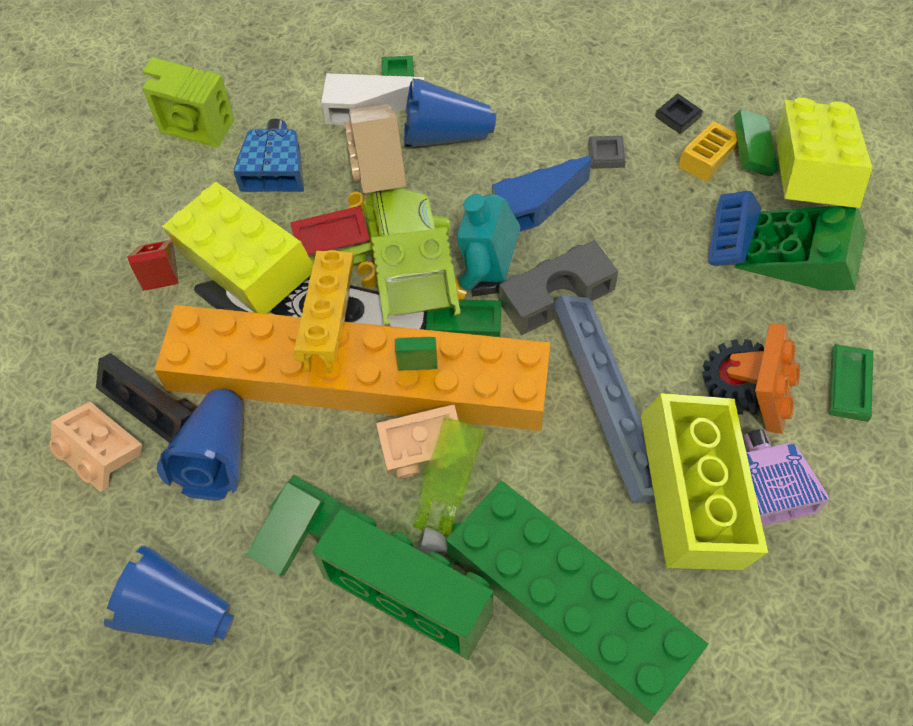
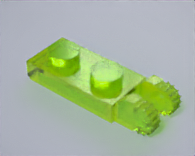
(448, 471)

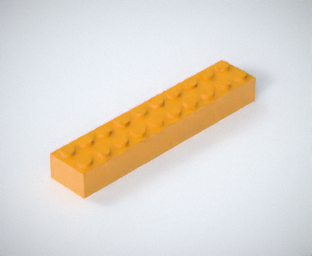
(253, 356)

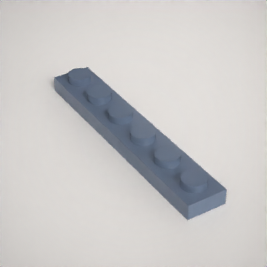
(608, 394)

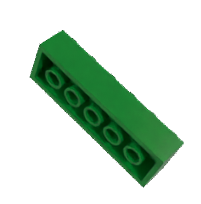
(576, 600)

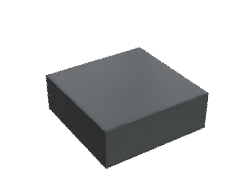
(606, 152)

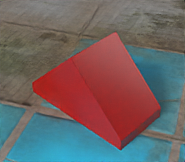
(154, 265)

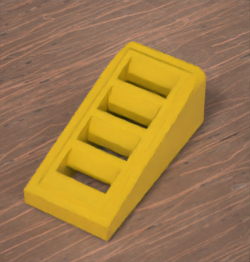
(700, 165)

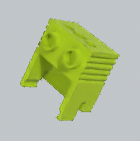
(188, 102)
(414, 273)

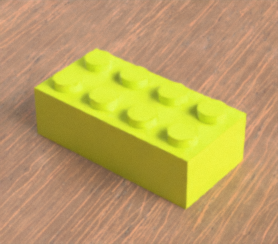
(822, 153)
(239, 248)
(702, 483)

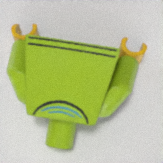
(393, 213)

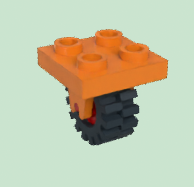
(756, 376)

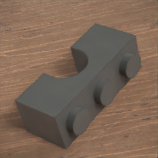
(580, 270)

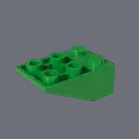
(808, 246)

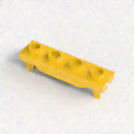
(324, 308)

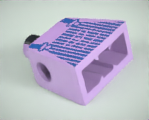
(782, 480)

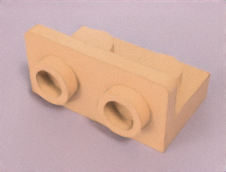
(411, 439)
(92, 444)

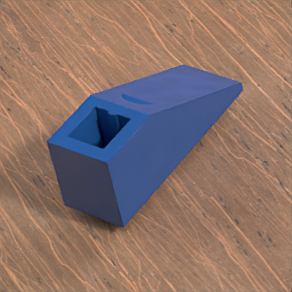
(543, 191)

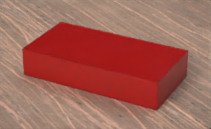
(331, 231)

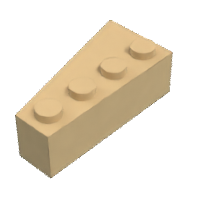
(375, 148)

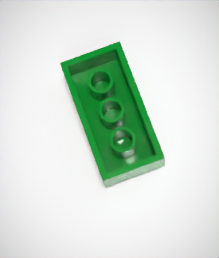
(405, 582)

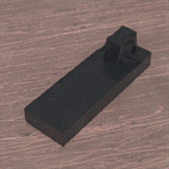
(142, 397)

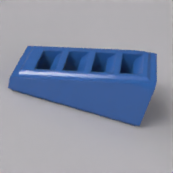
(730, 208)

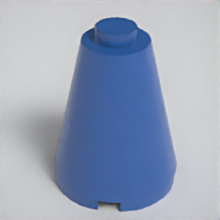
(444, 116)
(207, 448)
(166, 603)

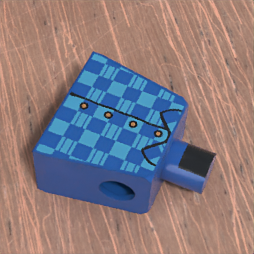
(270, 160)

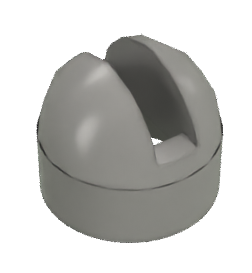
(432, 541)

